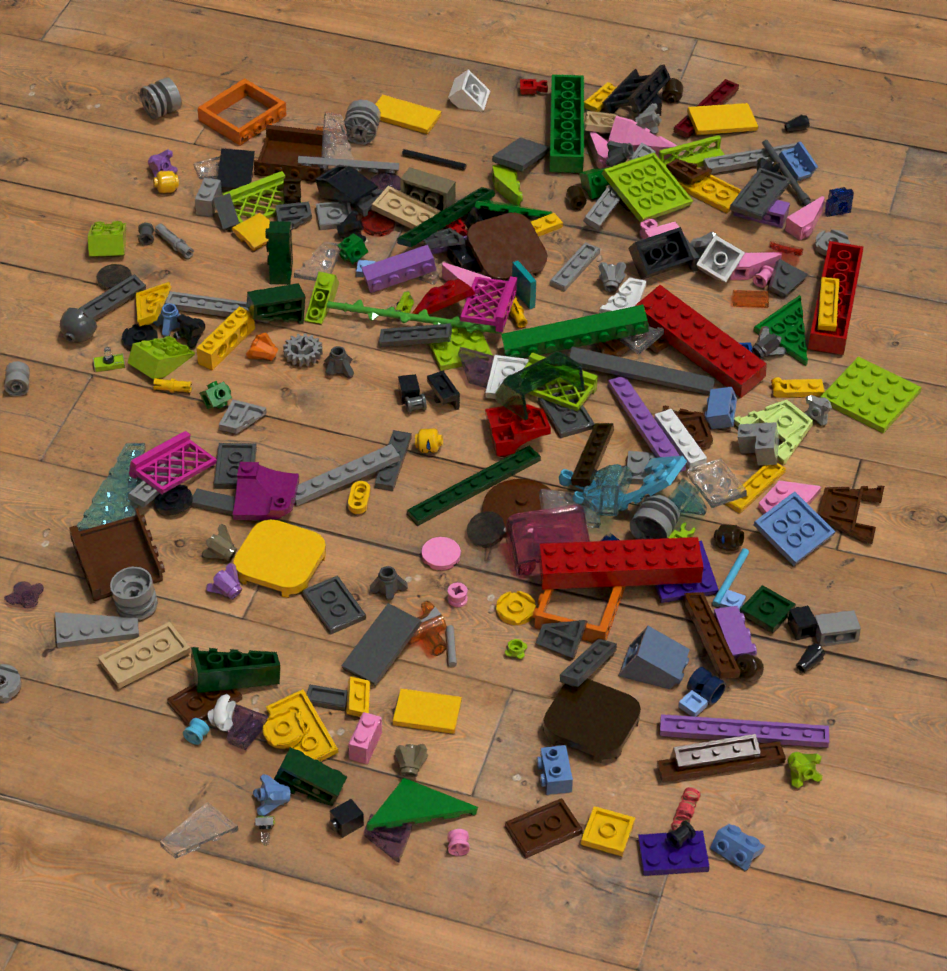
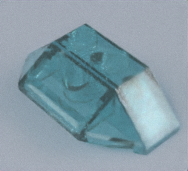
(608, 489)
(687, 498)

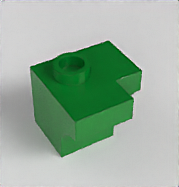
(593, 182)

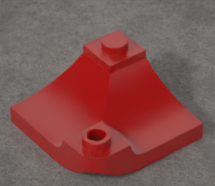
(512, 431)

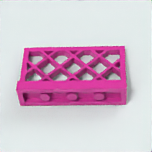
(502, 304)
(162, 455)

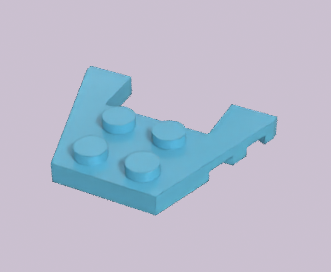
(660, 473)

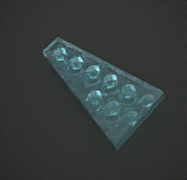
(112, 499)

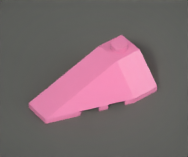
(627, 131)

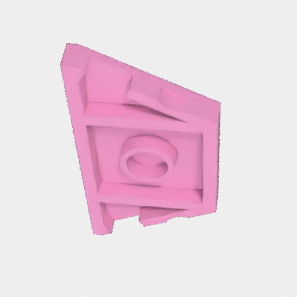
(783, 490)

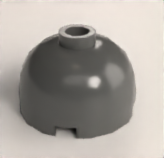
(77, 326)

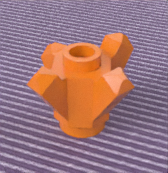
(262, 348)

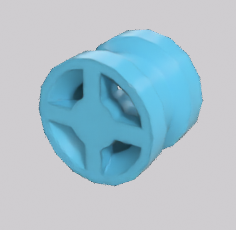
(196, 731)

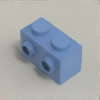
(721, 408)
(556, 770)

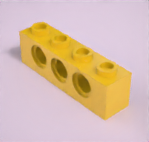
(225, 338)

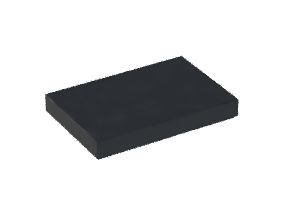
(235, 168)

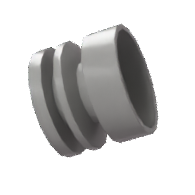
(160, 98)
(362, 121)
(655, 518)
(134, 593)

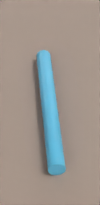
(730, 577)

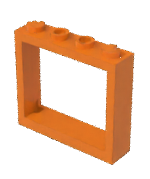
(208, 111)
(591, 632)

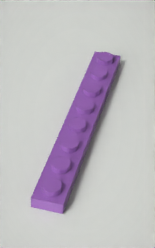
(642, 418)
(727, 728)

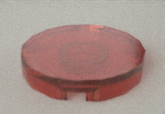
(377, 224)
(786, 248)

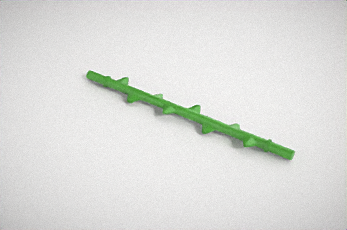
(423, 316)

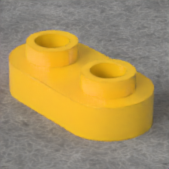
(359, 497)

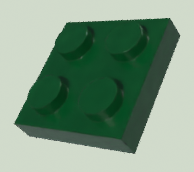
(767, 608)

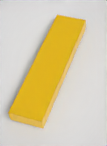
(828, 304)
(757, 485)

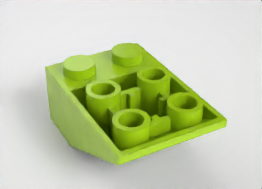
(107, 239)
(159, 356)

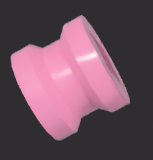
(647, 224)
(461, 598)
(458, 842)

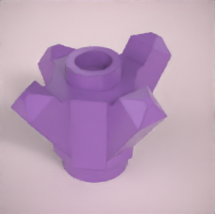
(161, 162)
(226, 582)

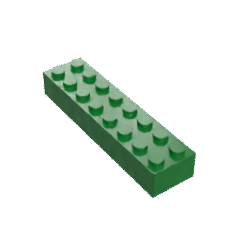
(567, 123)

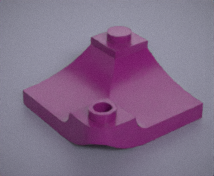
(263, 492)

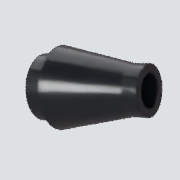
(797, 124)
(811, 657)

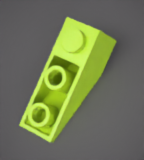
(505, 183)
(323, 291)

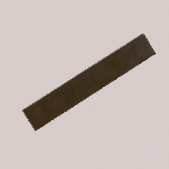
(592, 454)

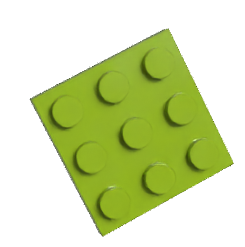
(447, 352)

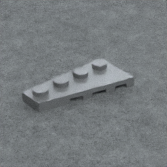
(91, 629)

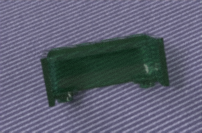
(515, 386)

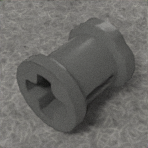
(146, 237)
(415, 403)

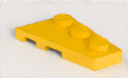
(150, 303)

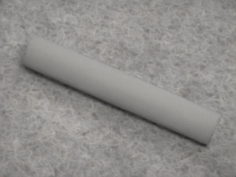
(451, 646)

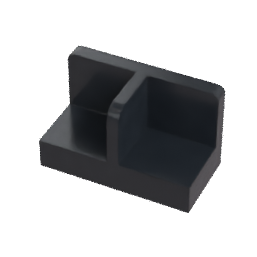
(444, 389)

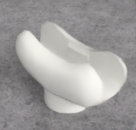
(222, 713)

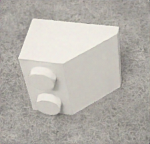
(469, 92)
(720, 259)

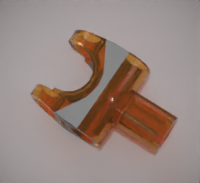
(429, 630)

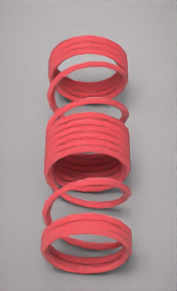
(683, 807)

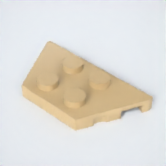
(599, 122)

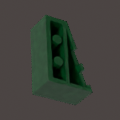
(310, 777)

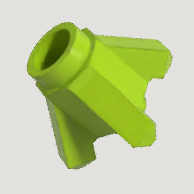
(804, 768)

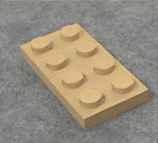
(403, 208)
(144, 655)

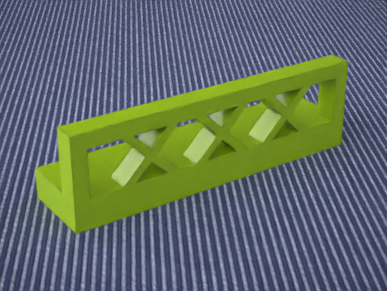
(693, 157)

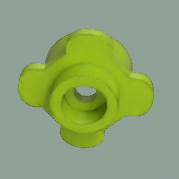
(516, 649)

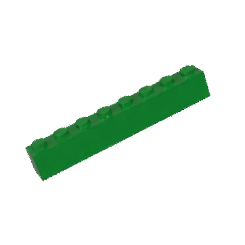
(576, 332)

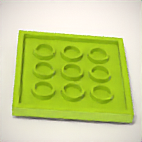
(647, 187)
(871, 394)

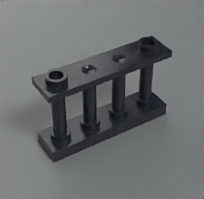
(645, 86)

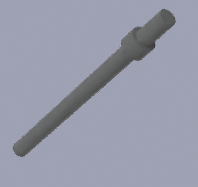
(803, 197)

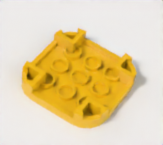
(280, 556)

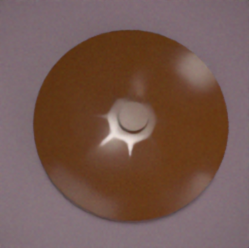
(513, 497)

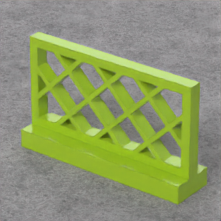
(255, 190)
(590, 386)

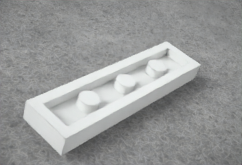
(680, 438)

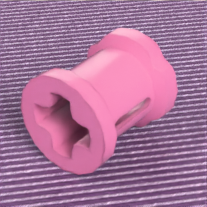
(761, 279)

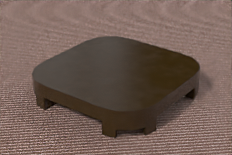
(592, 719)

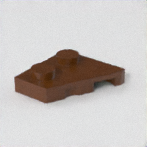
(687, 171)

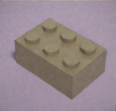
(429, 188)

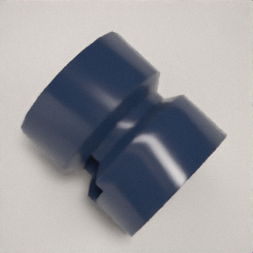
(706, 685)

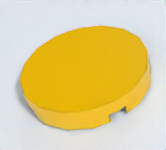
(515, 608)
(284, 729)

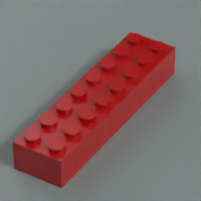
(842, 263)
(703, 342)
(620, 563)

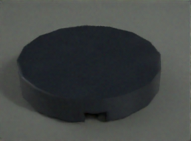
(137, 334)
(174, 500)

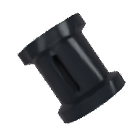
(681, 834)

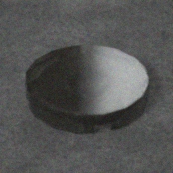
(112, 275)
(486, 529)

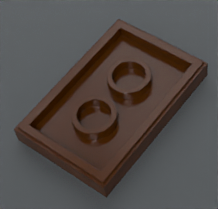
(190, 704)
(543, 828)

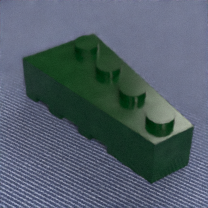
(233, 669)

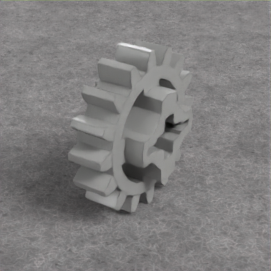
(303, 349)

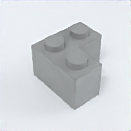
(760, 439)

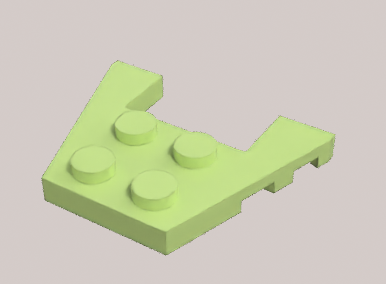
(790, 421)

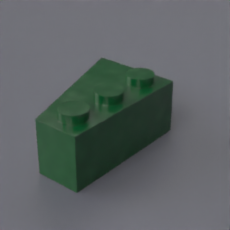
(280, 252)
(278, 302)

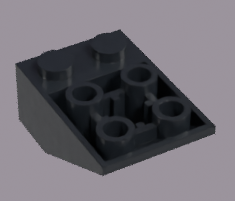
(344, 184)

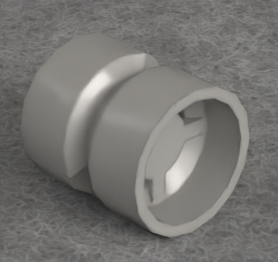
(17, 378)

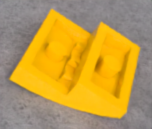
(253, 231)

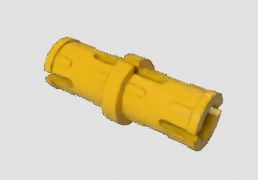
(520, 319)
(172, 385)

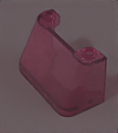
(537, 527)

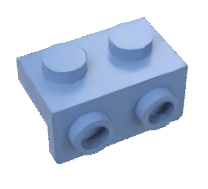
(798, 162)
(737, 846)

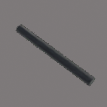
(434, 159)

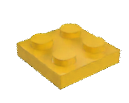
(608, 831)

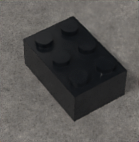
(660, 253)

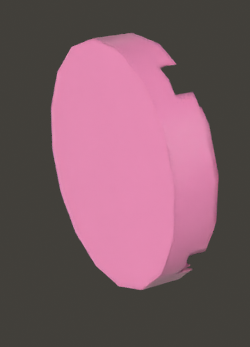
(441, 553)

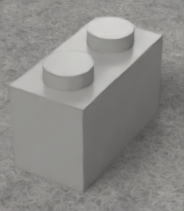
(204, 199)
(837, 628)

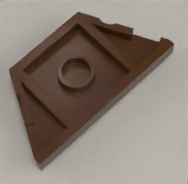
(696, 426)

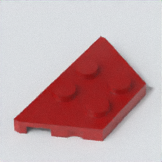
(444, 296)

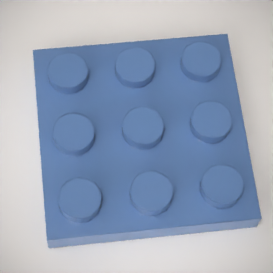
(794, 528)

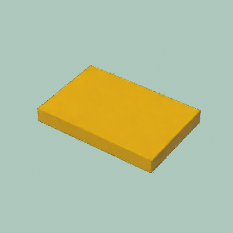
(427, 711)

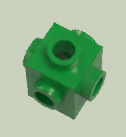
(352, 249)
(216, 395)

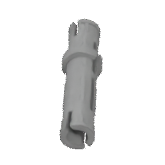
(177, 243)

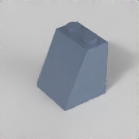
(655, 659)

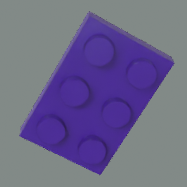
(661, 858)

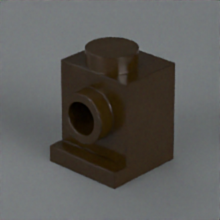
(291, 191)

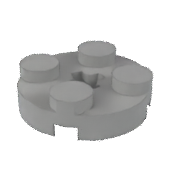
(823, 239)
(11, 684)

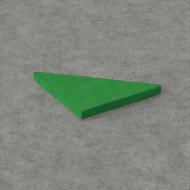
(499, 206)
(789, 325)
(417, 804)

